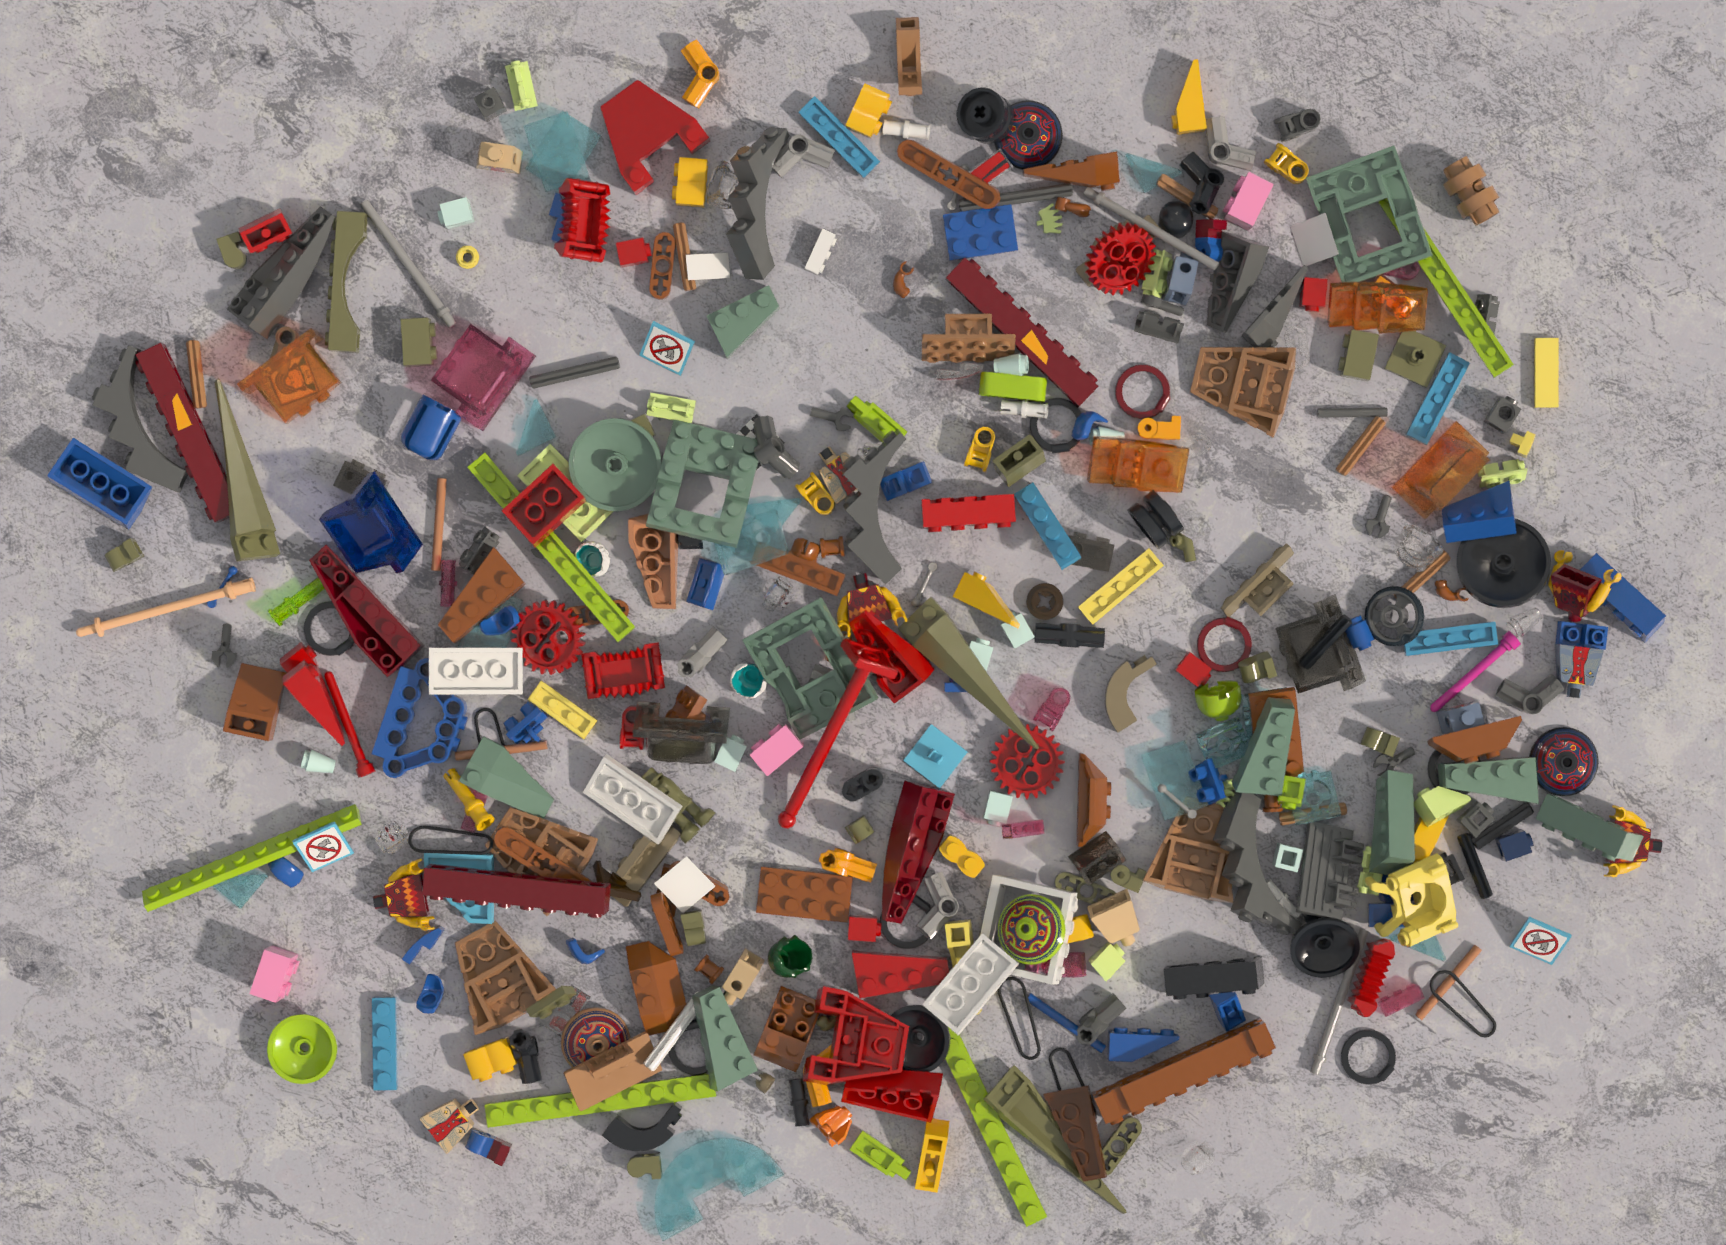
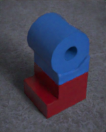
(1208, 237)
(488, 1146)

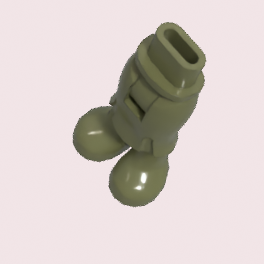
(668, 787)

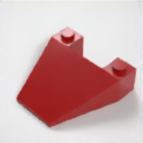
(640, 124)
(308, 687)
(863, 1041)

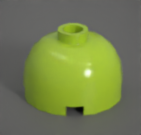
(1219, 700)

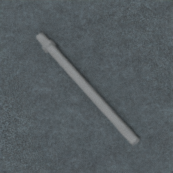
(1100, 199)
(443, 312)
(1320, 1057)

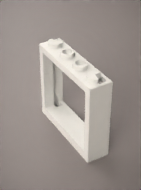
(992, 916)

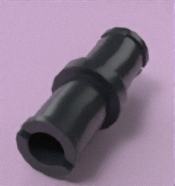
(799, 1102)

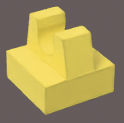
(1523, 443)

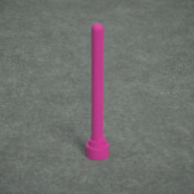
(1507, 644)

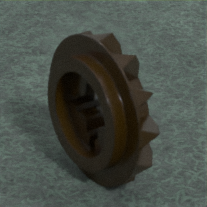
(1046, 590)

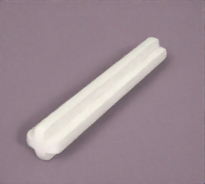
(671, 1036)

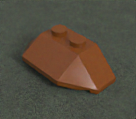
(1476, 741)
(1092, 800)
(655, 986)

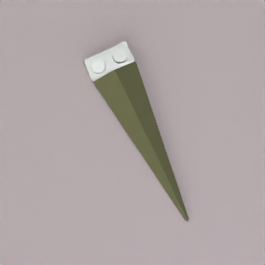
(250, 519)
(942, 643)
(1028, 1114)

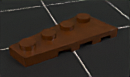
(1079, 1129)

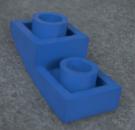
(1581, 635)

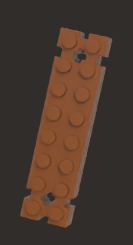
(1183, 1071)

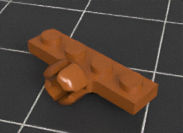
(805, 568)

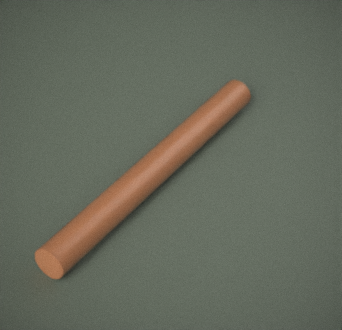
(438, 524)
(514, 748)
(1448, 982)

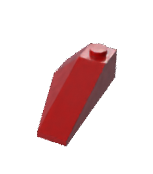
(909, 662)

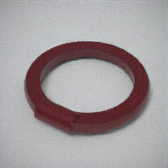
(1163, 401)
(1230, 622)

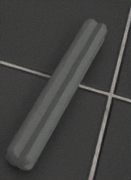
(574, 372)

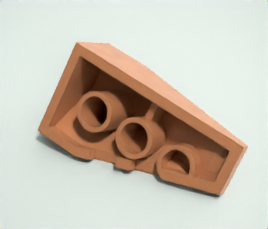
(657, 559)

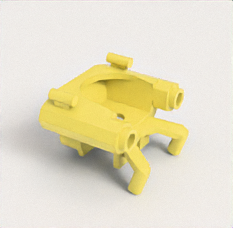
(1433, 900)

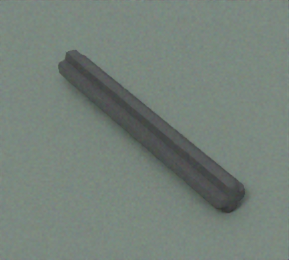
(1024, 196)

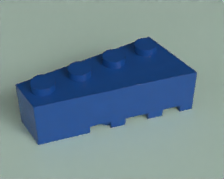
(1627, 602)

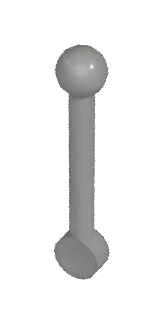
(952, 205)
(932, 567)
(1190, 813)

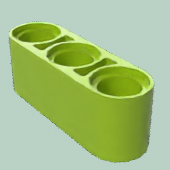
(1012, 386)

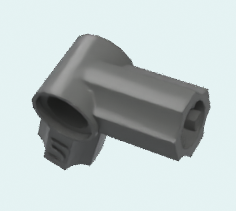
(771, 448)
(1542, 693)
(1098, 1019)

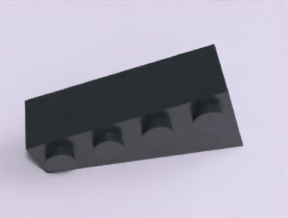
(1214, 978)

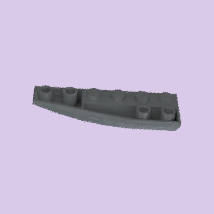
(282, 276)

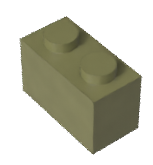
(417, 342)
(1358, 355)
(1019, 460)

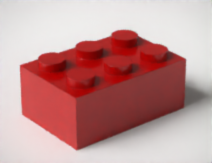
(544, 505)

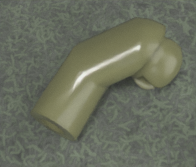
(1185, 544)
(826, 1023)

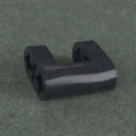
(872, 786)

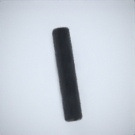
(1325, 641)
(1503, 825)
(1474, 866)

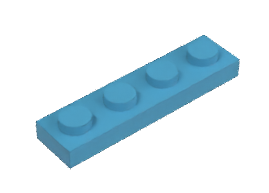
(839, 137)
(1437, 398)
(1047, 526)
(1453, 638)
(384, 1043)

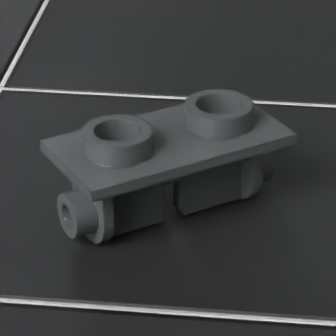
(1488, 307)
(1149, 324)
(482, 542)

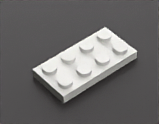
(475, 671)
(632, 799)
(970, 984)

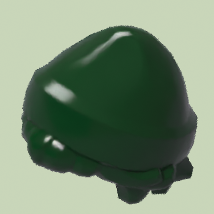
(790, 957)

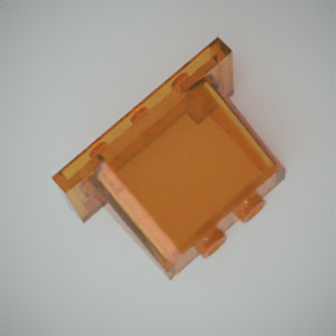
(294, 378)
(1442, 471)

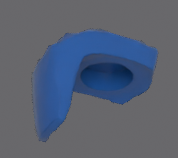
(1084, 423)
(500, 622)
(286, 871)
(581, 956)
(430, 995)

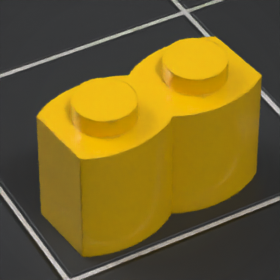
(868, 111)
(691, 182)
(967, 860)
(490, 1059)

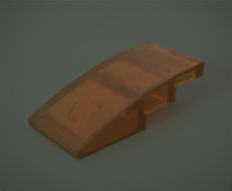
(1377, 306)
(1137, 464)

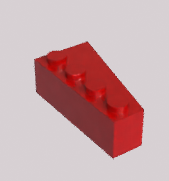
(968, 511)
(891, 973)
(902, 1094)

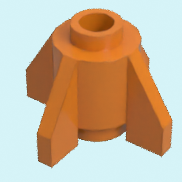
(833, 1124)

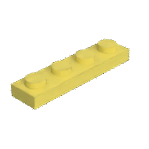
(1120, 586)

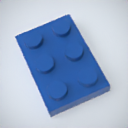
(980, 232)

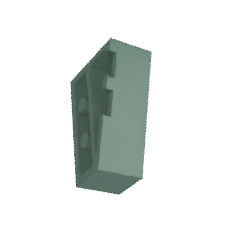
(742, 318)

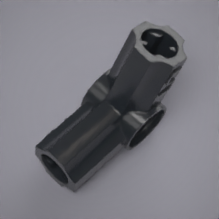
(1207, 181)
(526, 1053)

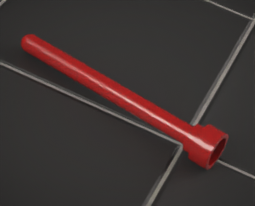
(363, 766)

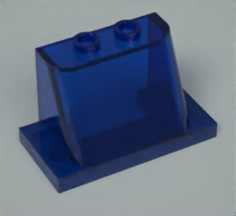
(371, 529)

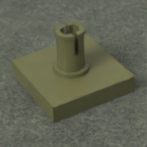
(1415, 357)

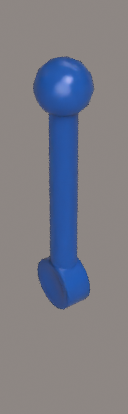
(232, 571)

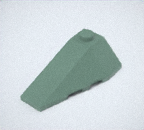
(504, 779)

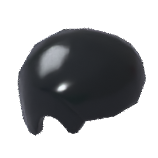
(1176, 219)

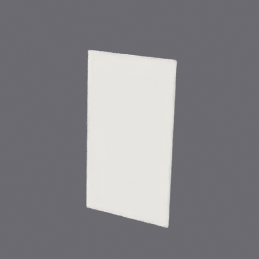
(708, 266)

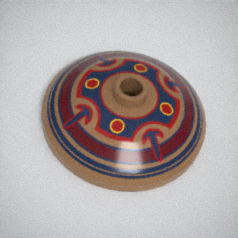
(588, 1028)

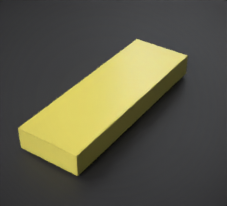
(1546, 372)
(562, 709)

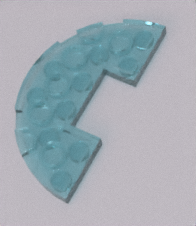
(702, 1169)

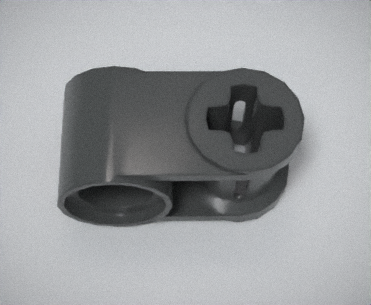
(1296, 125)

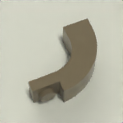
(1116, 692)

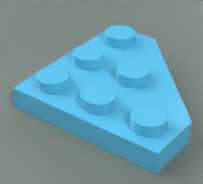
(471, 912)

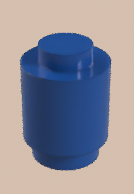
(1359, 634)

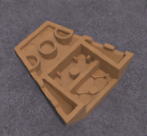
(1246, 382)
(562, 842)
(1190, 858)
(498, 978)

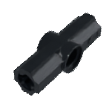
(1069, 635)

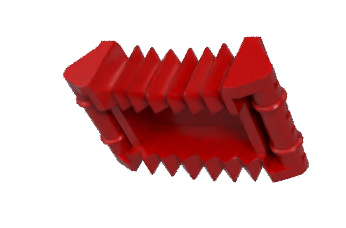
(584, 220)
(624, 672)
(1371, 976)

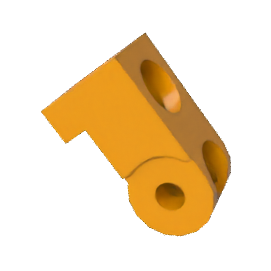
(1151, 429)

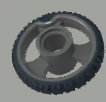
(1404, 634)

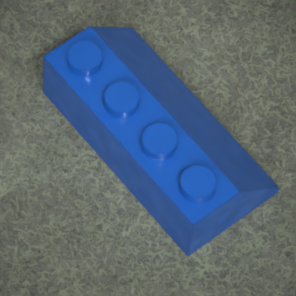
(100, 483)

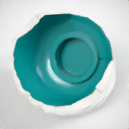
(593, 558)
(747, 680)

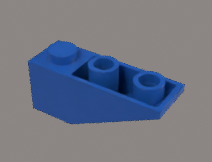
(1131, 1046)

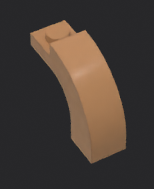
(908, 56)

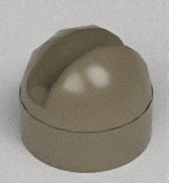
(766, 1082)

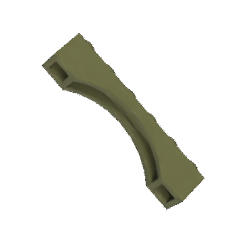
(349, 235)

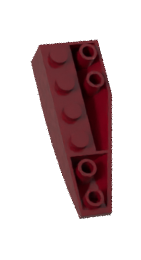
(365, 615)
(912, 845)

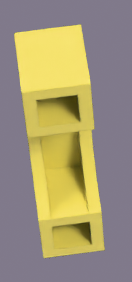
(959, 939)

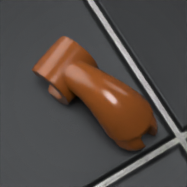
(1064, 204)
(898, 282)
(1445, 593)

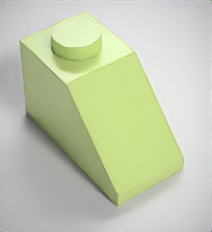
(1439, 803)
(1107, 960)

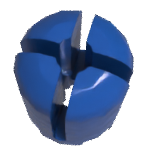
(430, 429)

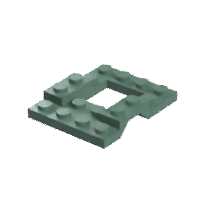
(1359, 185)
(712, 454)
(812, 704)

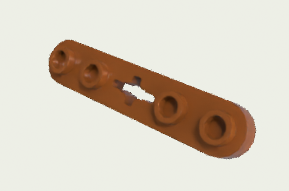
(928, 163)
(524, 851)

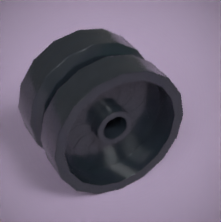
(985, 115)
(1158, 517)

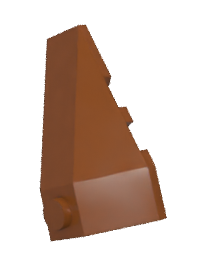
(1095, 172)

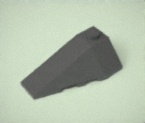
(1233, 278)
(1270, 322)

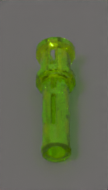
(292, 604)

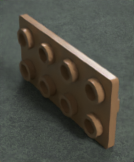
(967, 339)
(610, 1071)

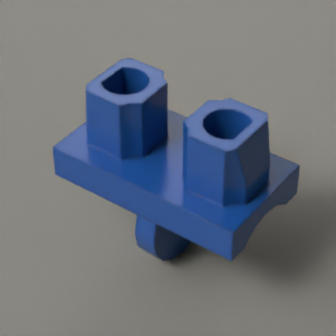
(527, 727)
(1210, 780)

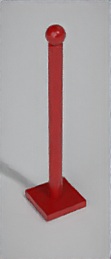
(867, 660)

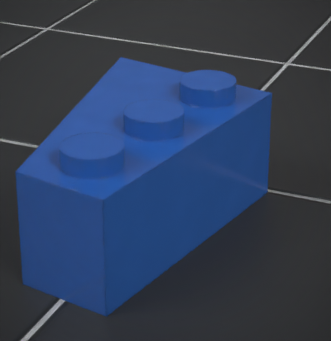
(1480, 515)

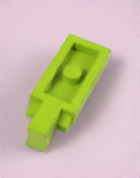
(873, 418)
(879, 1155)

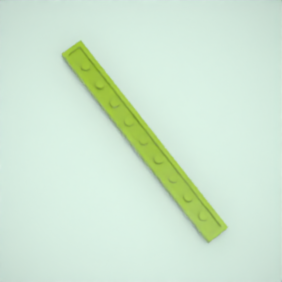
(1460, 306)
(557, 555)
(242, 860)
(564, 1105)
(994, 1132)

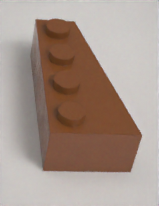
(484, 593)

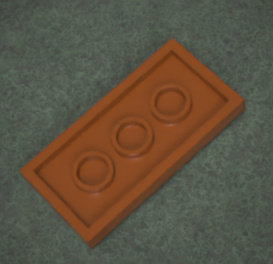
(1256, 703)
(804, 894)

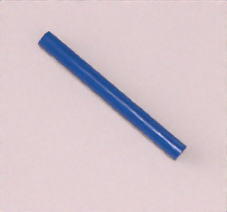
(1062, 1020)

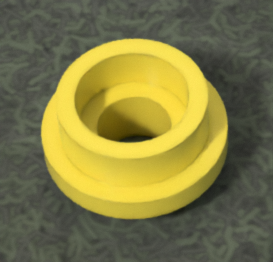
(460, 257)

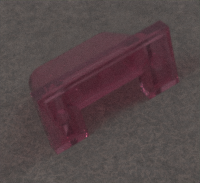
(482, 374)

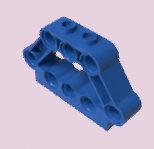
(387, 749)

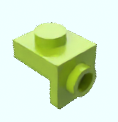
(1292, 792)

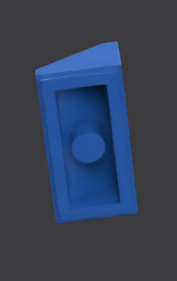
(706, 584)
(1227, 1009)

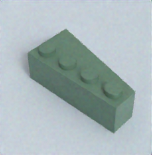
(1266, 757)
(1494, 777)
(1393, 823)
(1588, 828)
(721, 1039)

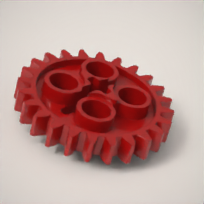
(1120, 258)
(563, 650)
(1045, 772)

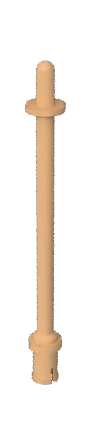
(230, 591)

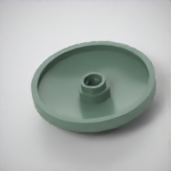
(615, 464)

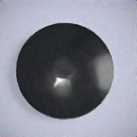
(1506, 567)

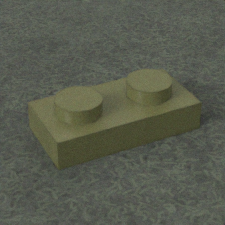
(557, 998)

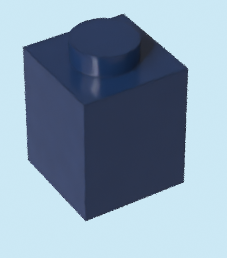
(1514, 845)

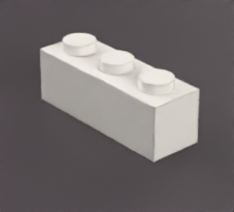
(821, 252)

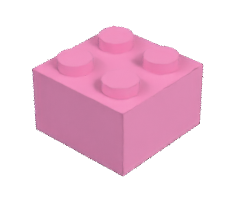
(1248, 200)
(776, 749)
(274, 974)

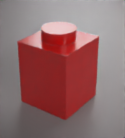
(633, 252)
(1313, 294)
(1193, 670)
(863, 928)

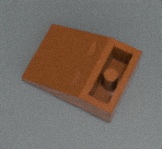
(255, 702)
(787, 1029)

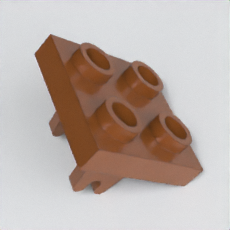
(688, 705)

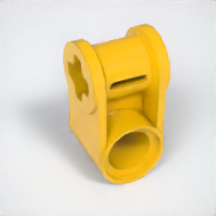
(1286, 163)
(980, 451)
(815, 493)
(1082, 929)

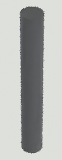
(1351, 412)

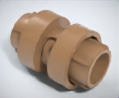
(1475, 198)

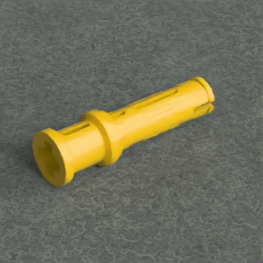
(473, 806)

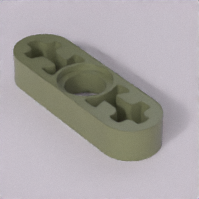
(1072, 878)
(1132, 1135)

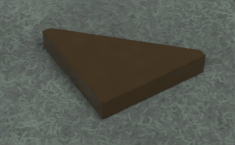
(618, 885)

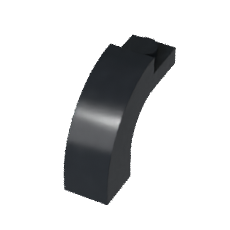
(642, 1139)

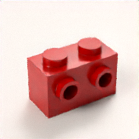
(265, 231)

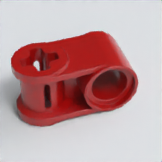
(627, 732)

